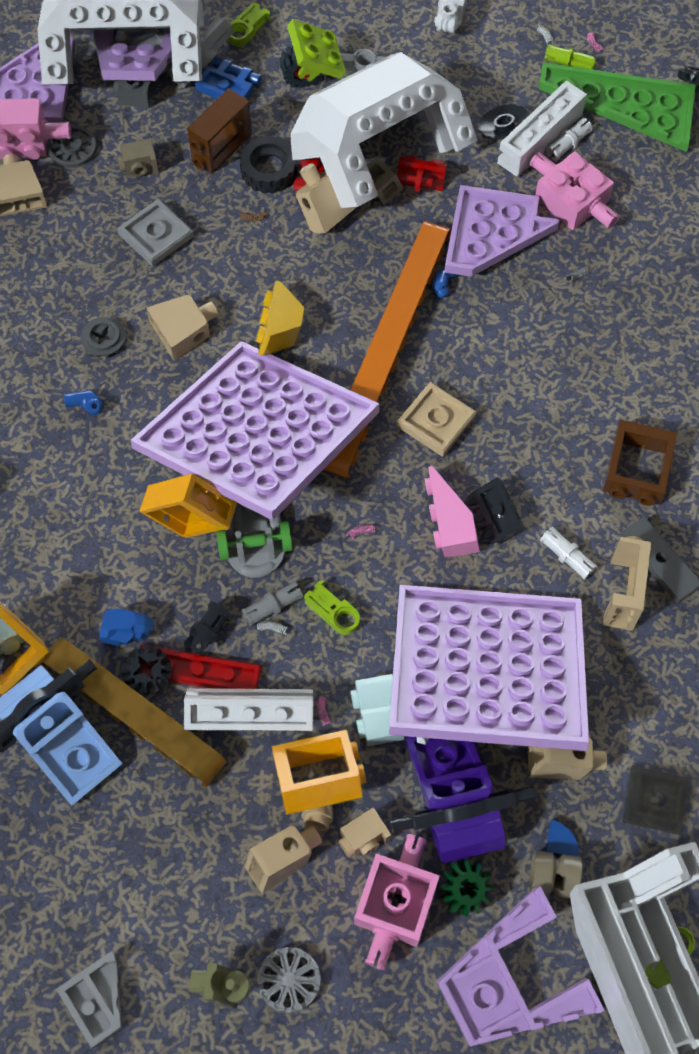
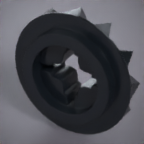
(689, 74)
(141, 682)

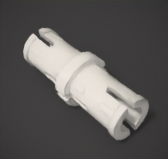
(569, 139)
(568, 553)

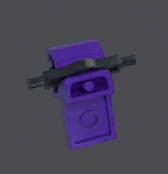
(458, 799)

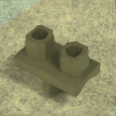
(220, 985)

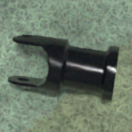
(207, 628)

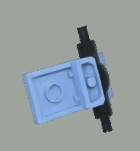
(55, 731)

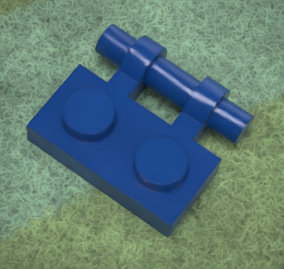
(218, 80)

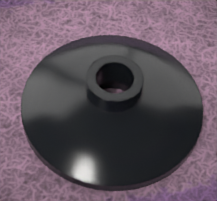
(502, 120)

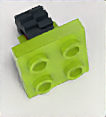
(312, 55)

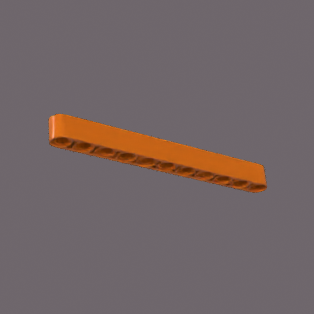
(393, 329)

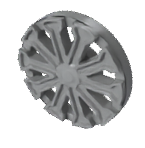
(289, 980)

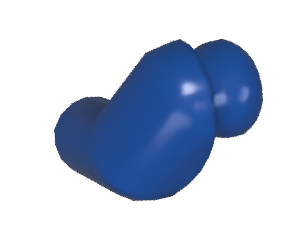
(440, 282)
(85, 399)

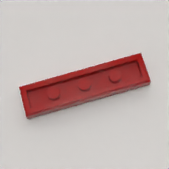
(208, 671)

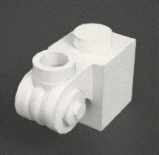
(450, 15)

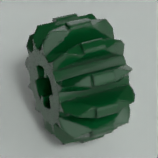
(458, 899)

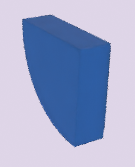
(561, 840)

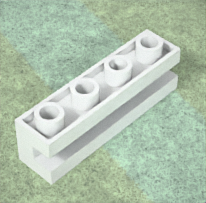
(541, 128)
(248, 709)

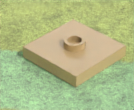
(436, 419)

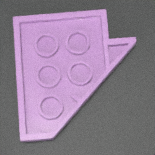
(23, 80)
(492, 227)

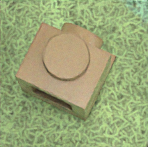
(363, 834)

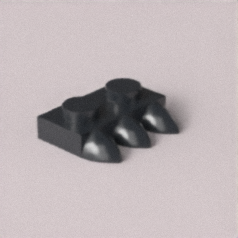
(496, 511)

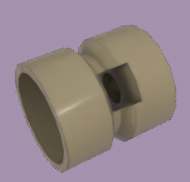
(544, 868)

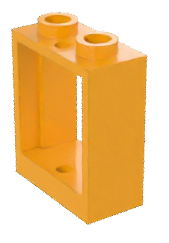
(189, 505)
(29, 659)
(322, 790)

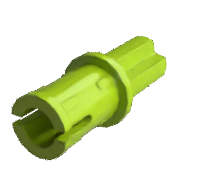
(569, 57)

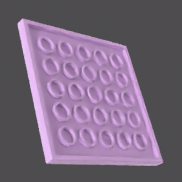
(256, 428)
(489, 668)

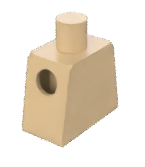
(19, 187)
(319, 201)
(181, 323)
(564, 763)
(280, 856)

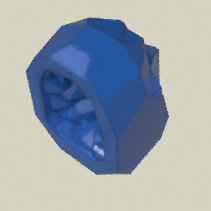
(125, 627)

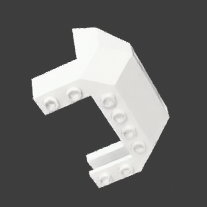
(63, 16)
(367, 104)
(619, 929)

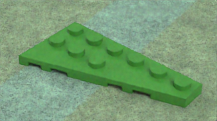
(641, 103)

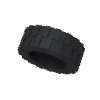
(268, 182)

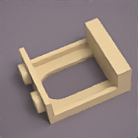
(626, 609)

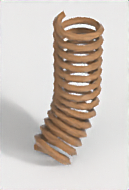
(251, 219)

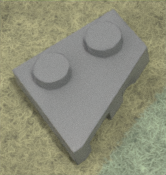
(95, 1000)

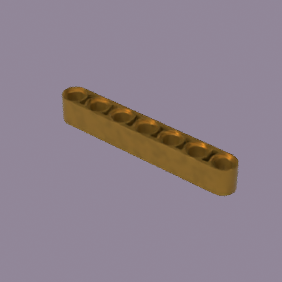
(139, 714)

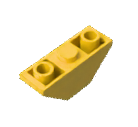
(280, 320)

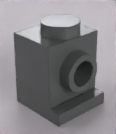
(134, 92)

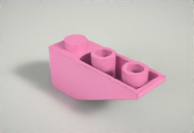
(454, 519)

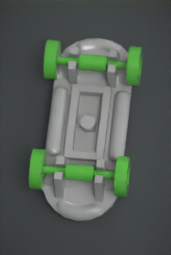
(254, 542)

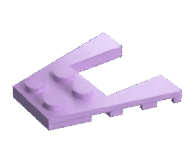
(131, 62)
(484, 993)

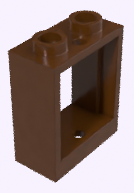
(219, 131)
(646, 438)

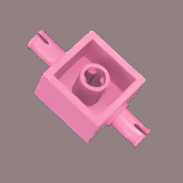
(26, 130)
(574, 190)
(375, 908)

